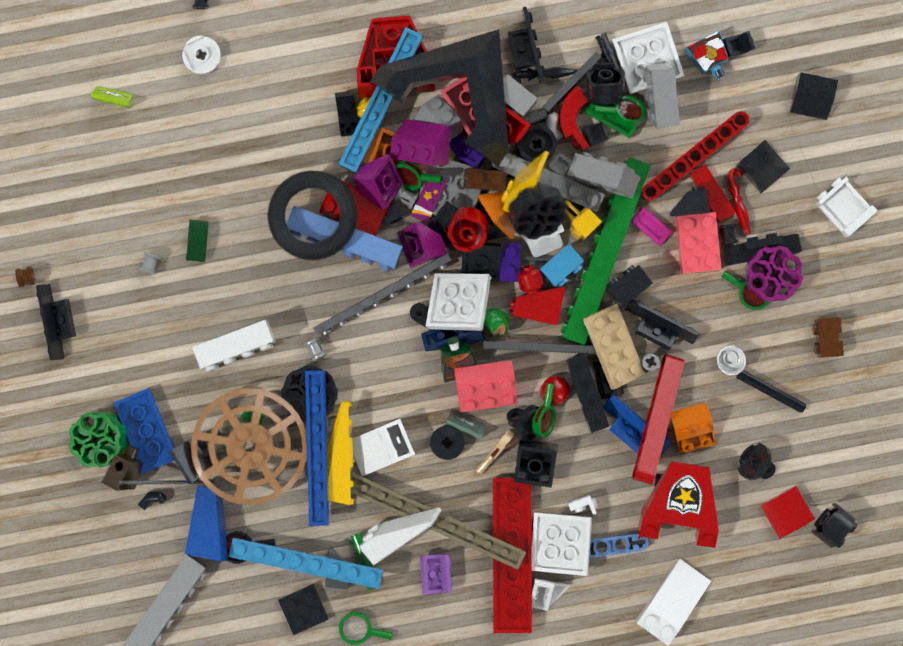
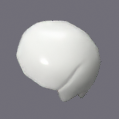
(731, 360)

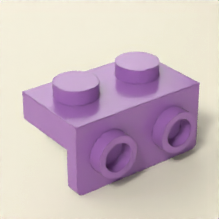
(435, 573)

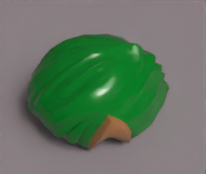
(496, 321)

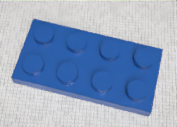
(145, 429)

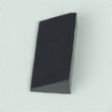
(604, 387)

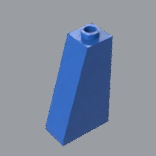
(207, 526)

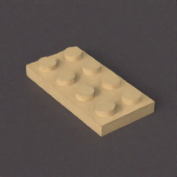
(614, 346)

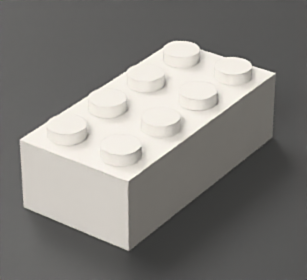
(234, 344)

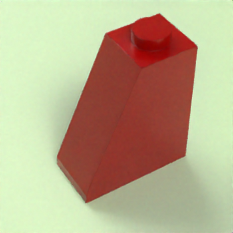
(539, 307)

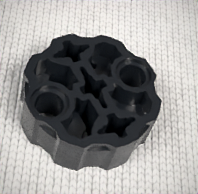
(537, 211)
(293, 396)

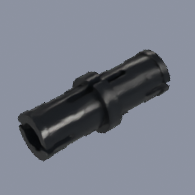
(607, 50)

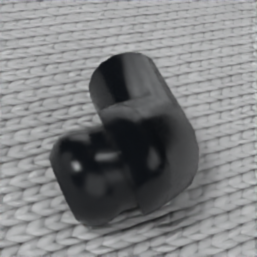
(152, 496)

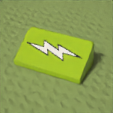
(112, 97)

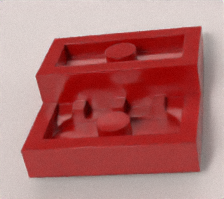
(787, 512)

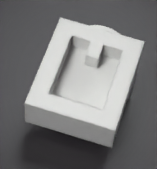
(580, 503)

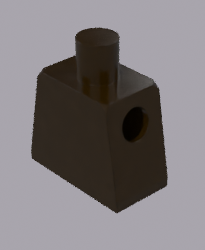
(124, 468)

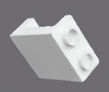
(844, 207)

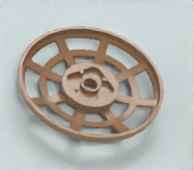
(243, 458)

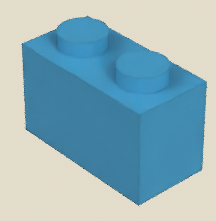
(562, 265)

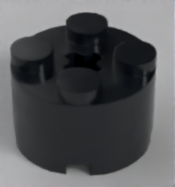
(605, 84)
(535, 134)
(834, 526)

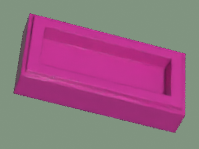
(651, 226)

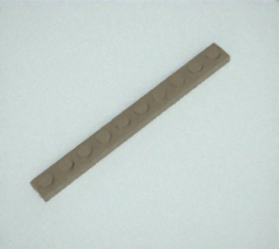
(443, 524)

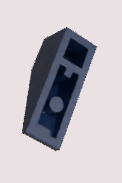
(436, 338)

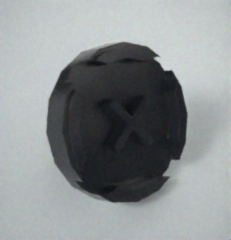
(524, 424)
(756, 462)

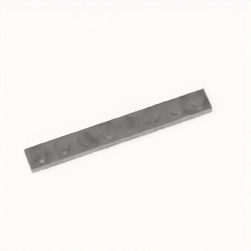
(375, 299)

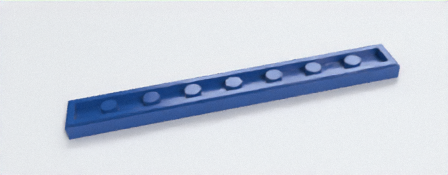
(317, 448)

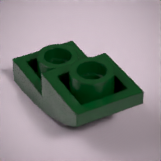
(197, 240)

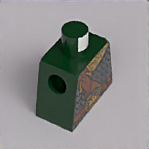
(455, 355)

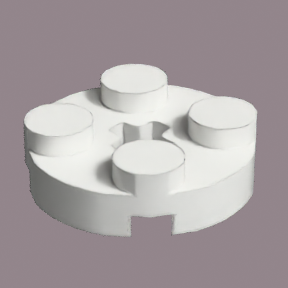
(191, 51)

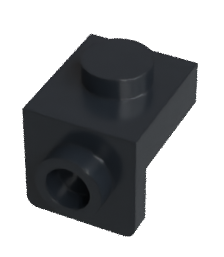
(739, 44)

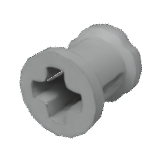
(406, 197)
(150, 262)
(315, 349)
(652, 367)

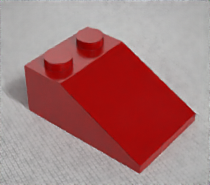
(368, 213)

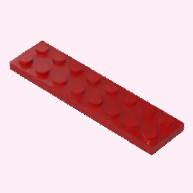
(512, 586)

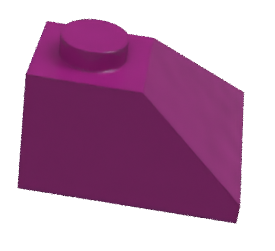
(379, 181)
(421, 244)

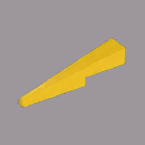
(340, 457)

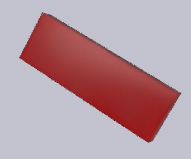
(718, 200)

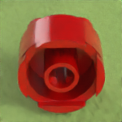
(470, 219)

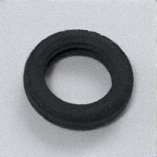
(300, 182)

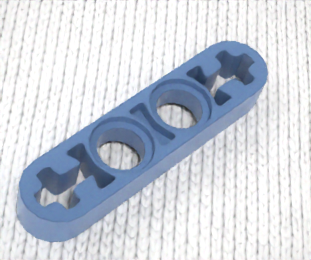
(611, 548)

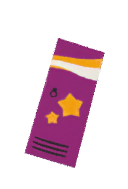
(428, 200)

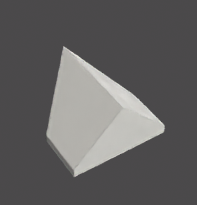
(546, 593)

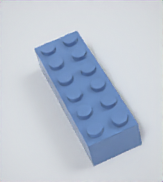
(361, 244)

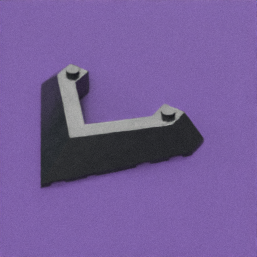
(472, 58)

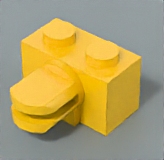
(583, 223)

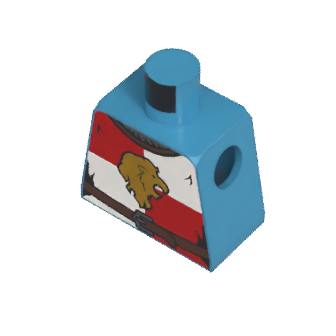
(709, 54)

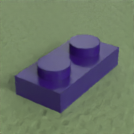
(464, 153)
(510, 262)

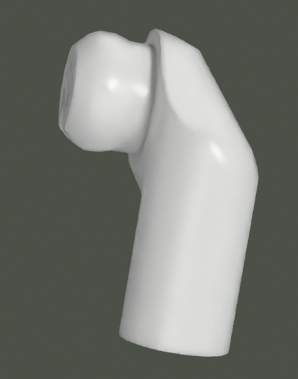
(551, 123)

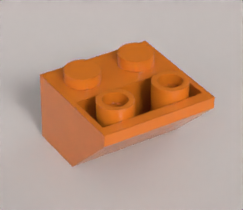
(692, 428)

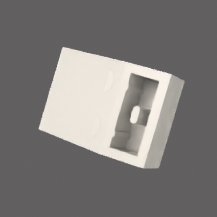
(381, 447)

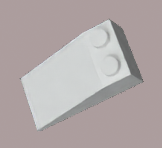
(392, 534)
(673, 602)

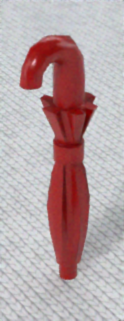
(741, 211)

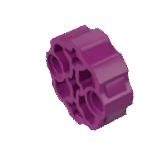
(793, 276)

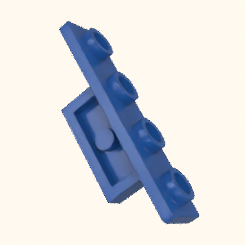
(628, 424)

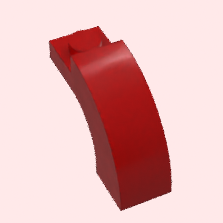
(572, 104)

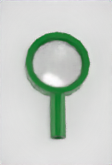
(356, 628)

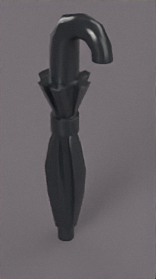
(554, 72)

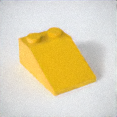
(524, 179)

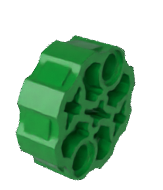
(82, 428)

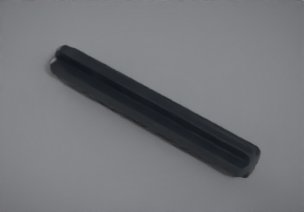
(771, 391)

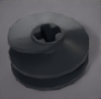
(439, 448)

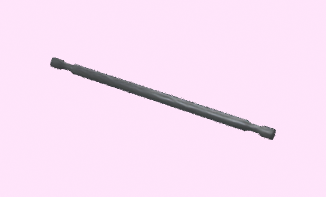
(159, 482)

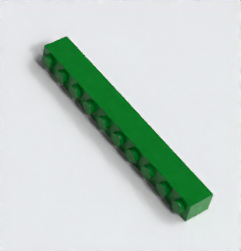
(603, 257)

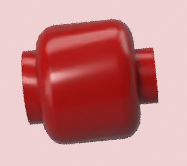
(530, 279)

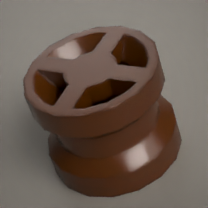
(25, 276)

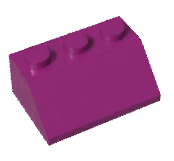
(421, 143)

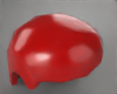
(560, 392)

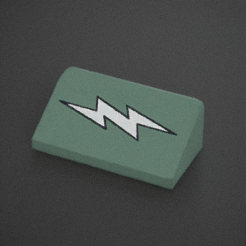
(466, 424)

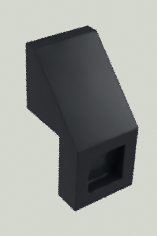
(346, 112)

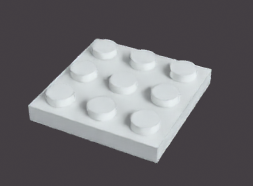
(646, 48)
(458, 301)
(561, 543)

